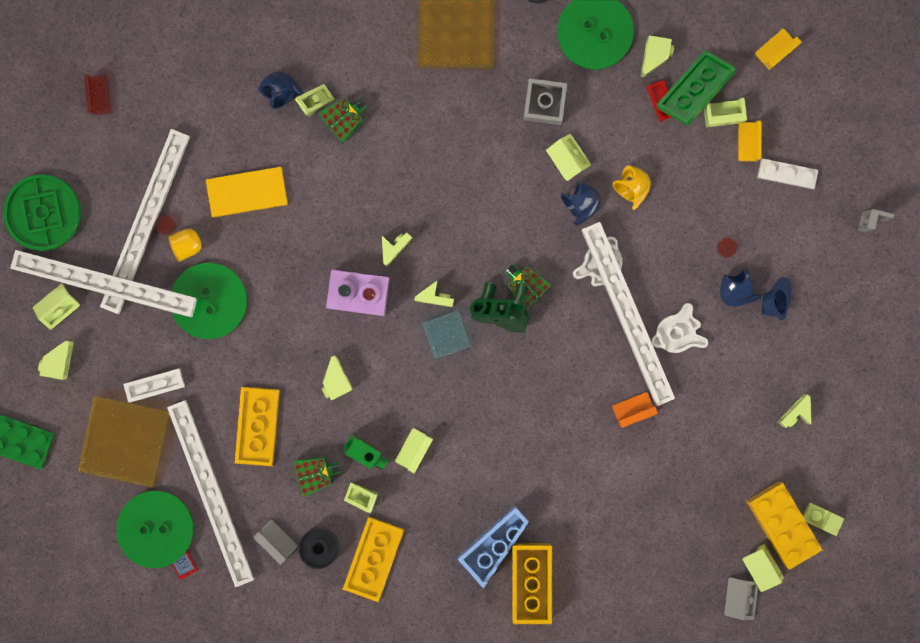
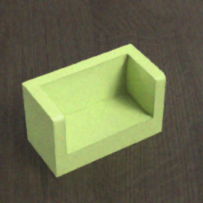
(725, 113)

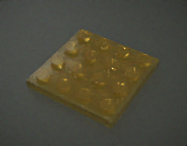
(455, 34)
(124, 441)

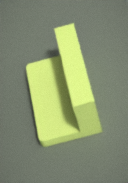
(568, 157)
(55, 307)
(413, 450)
(763, 568)

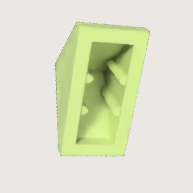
(361, 497)

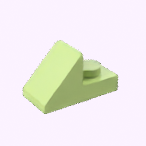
(314, 100)
(390, 252)
(428, 296)
(801, 408)
(823, 519)

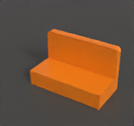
(634, 410)

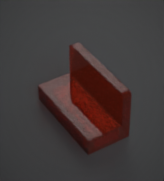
(97, 94)

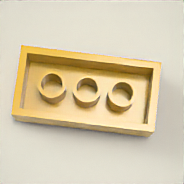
(784, 525)
(532, 583)

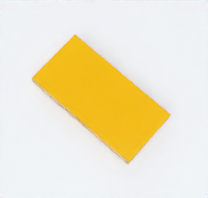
(246, 192)
(257, 426)
(373, 559)

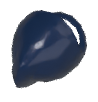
(279, 83)
(583, 202)
(738, 289)

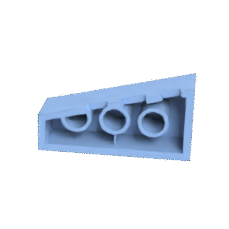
(490, 548)

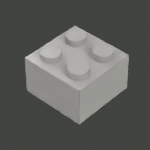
(545, 101)

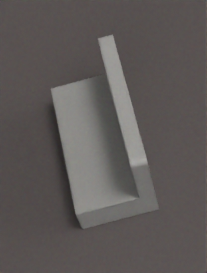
(869, 219)
(275, 541)
(741, 599)

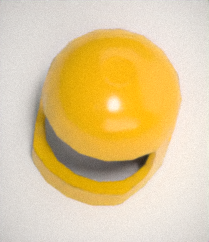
(185, 244)

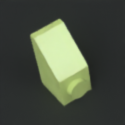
(656, 53)
(57, 362)
(335, 380)

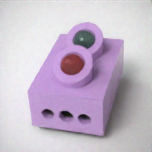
(357, 293)

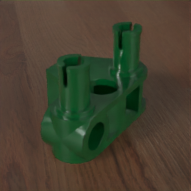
(511, 317)

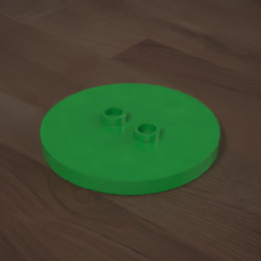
(595, 33)
(42, 212)
(219, 302)
(155, 529)

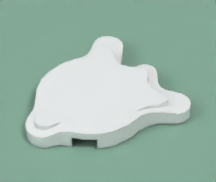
(589, 267)
(678, 332)

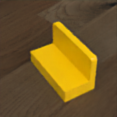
(777, 48)
(749, 141)

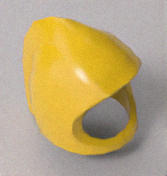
(638, 185)

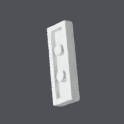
(787, 173)
(154, 385)

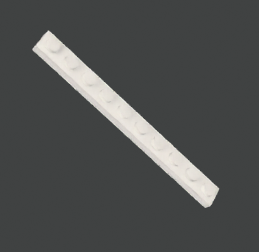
(148, 214)
(104, 283)
(628, 314)
(210, 493)

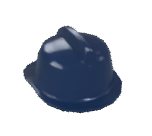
(777, 300)

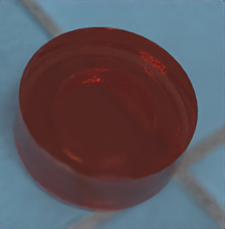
(165, 225)
(727, 247)

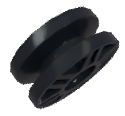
(310, 556)

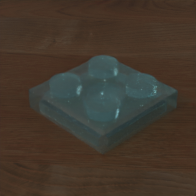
(446, 334)

